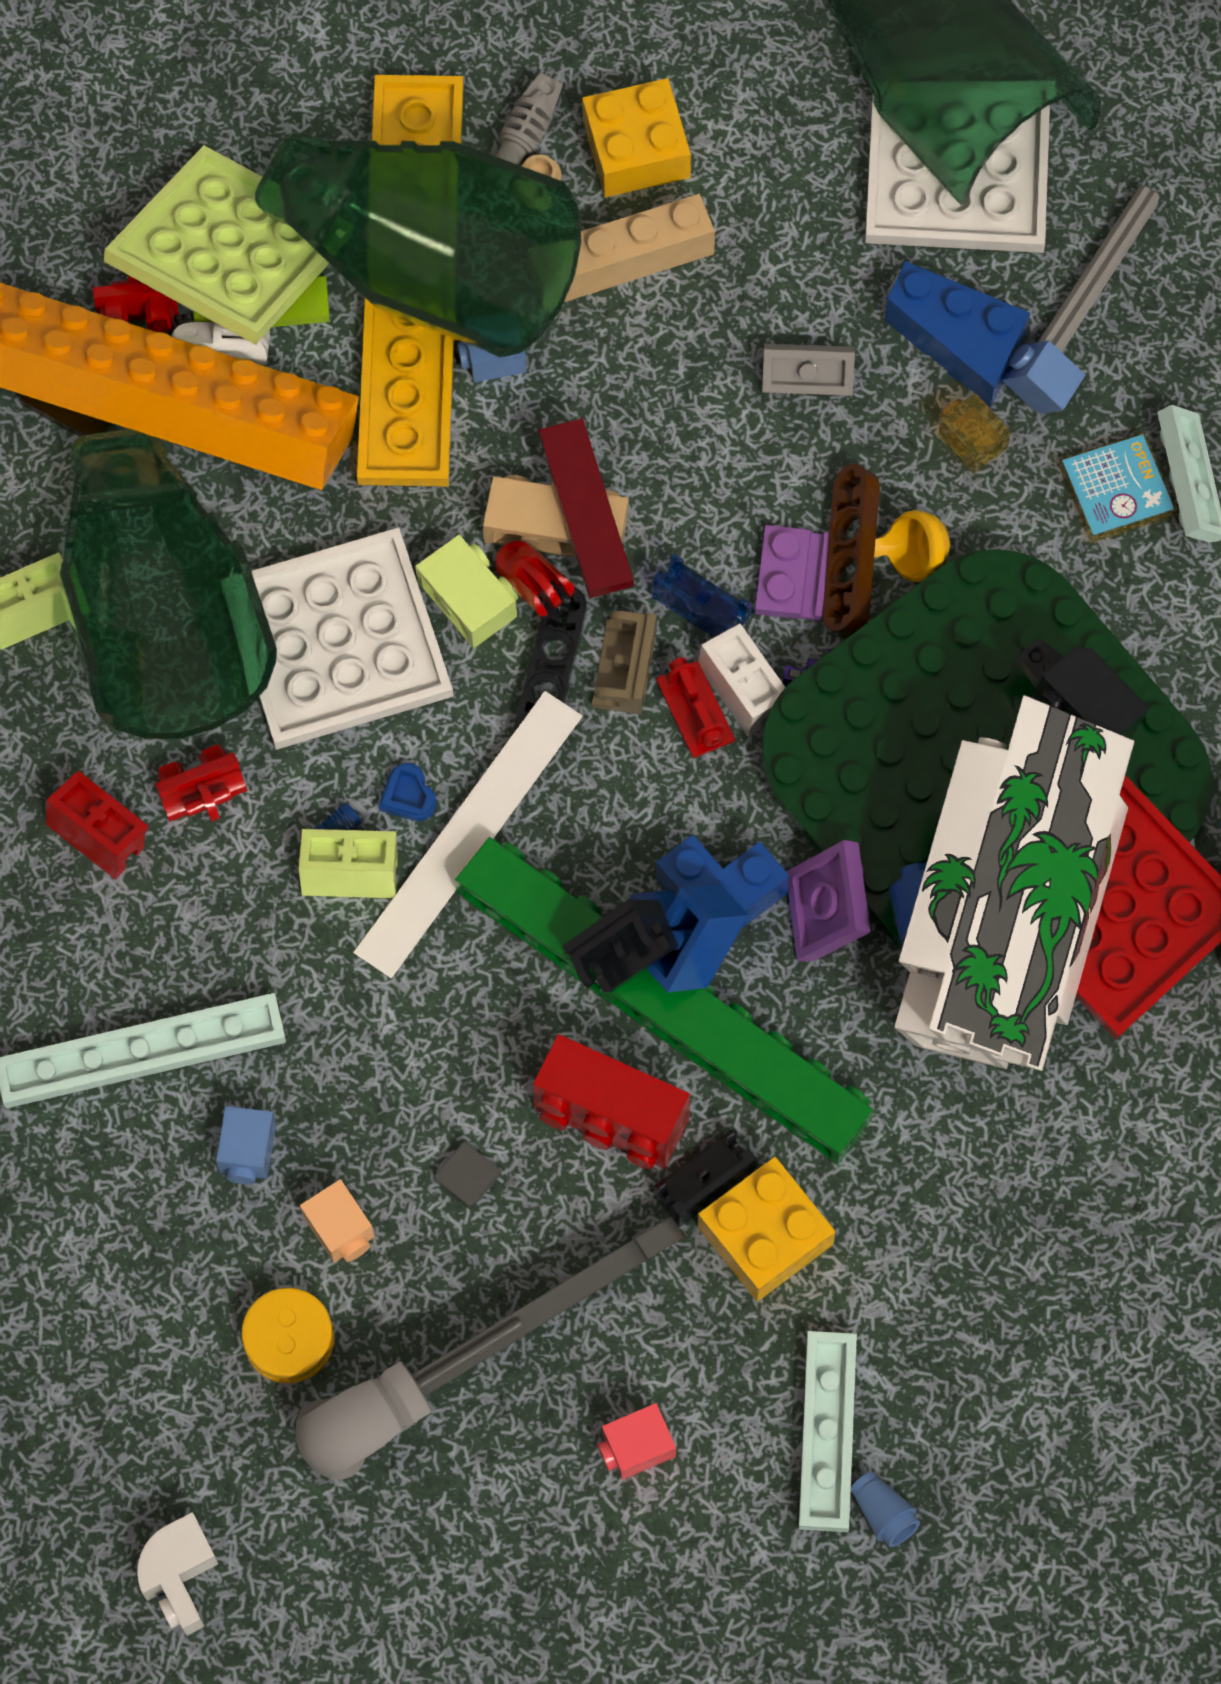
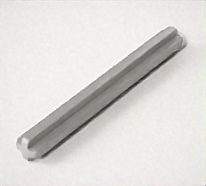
(1101, 267)

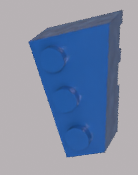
(957, 327)

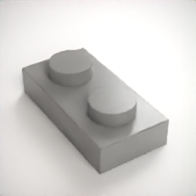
(808, 369)

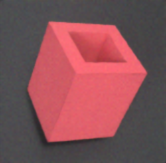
(636, 1442)

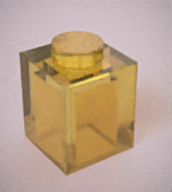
(973, 432)

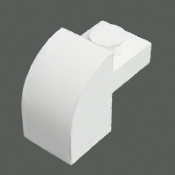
(168, 1561)

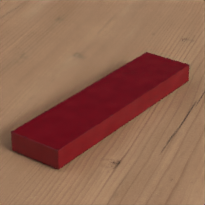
(586, 508)

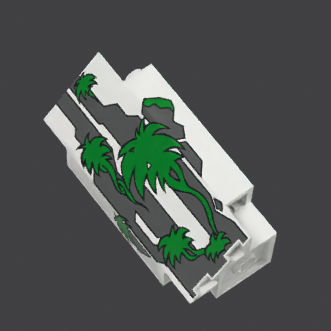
(1013, 889)

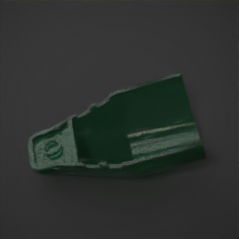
(958, 77)
(433, 233)
(158, 595)

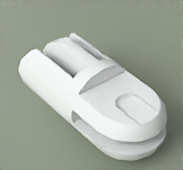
(223, 340)

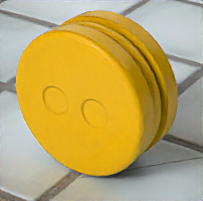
(287, 1335)

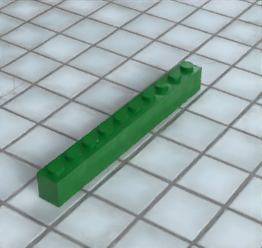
(690, 1021)

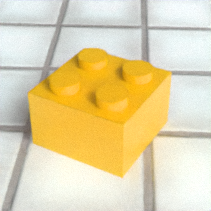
(636, 137)
(766, 1229)

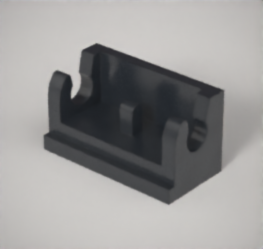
(621, 944)
(704, 1178)

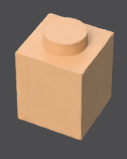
(338, 1222)

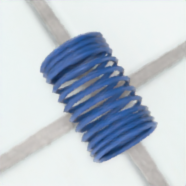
(343, 808)

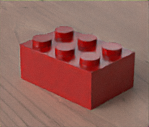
(610, 1103)

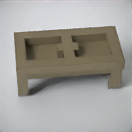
(625, 662)

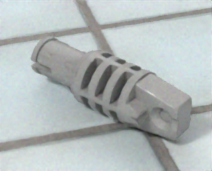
(529, 120)

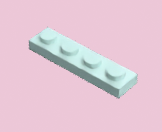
(827, 1431)

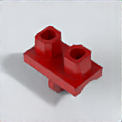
(136, 301)
(202, 786)

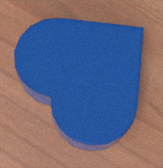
(407, 794)

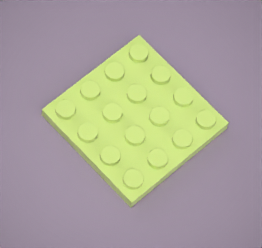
(216, 248)

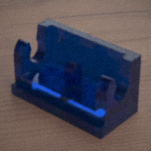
(699, 599)

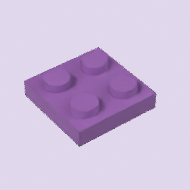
(828, 901)

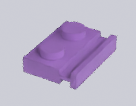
(792, 573)

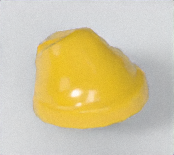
(915, 545)

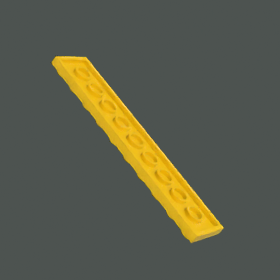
(405, 365)

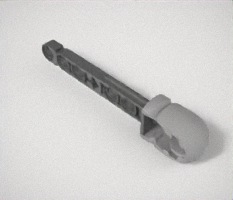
(359, 1421)

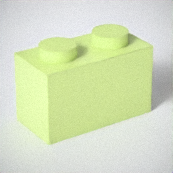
(467, 590)

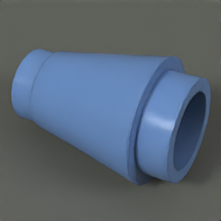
(885, 1510)

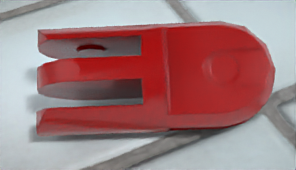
(531, 575)

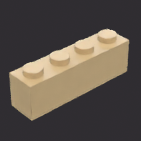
(642, 245)

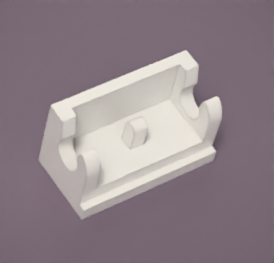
(741, 677)

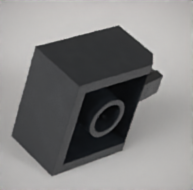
(1082, 687)

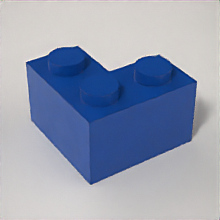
(751, 879)
(704, 926)

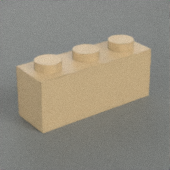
(533, 515)

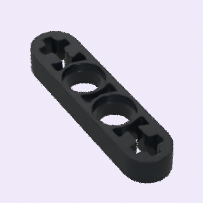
(554, 671)

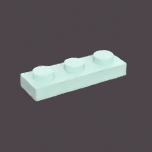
(1191, 473)

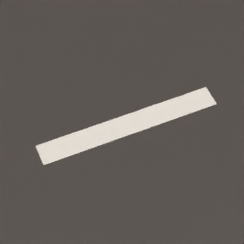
(476, 819)

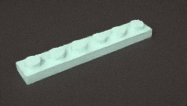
(140, 1050)

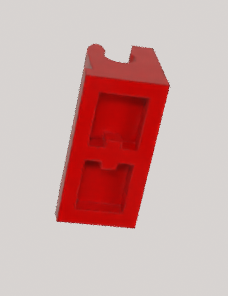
(95, 824)

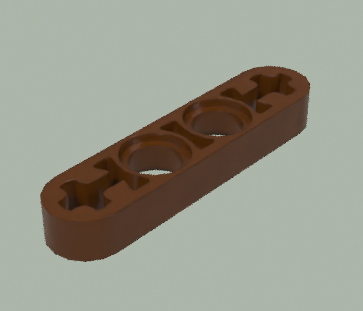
(851, 489)

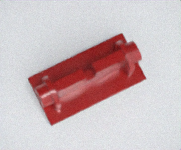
(694, 708)

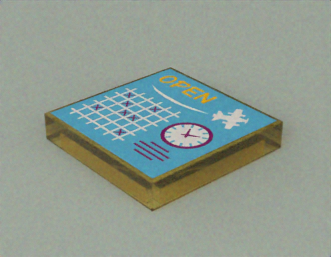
(1117, 487)

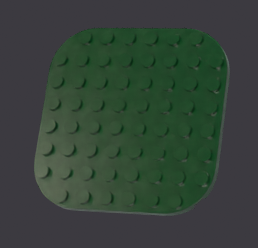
(877, 723)

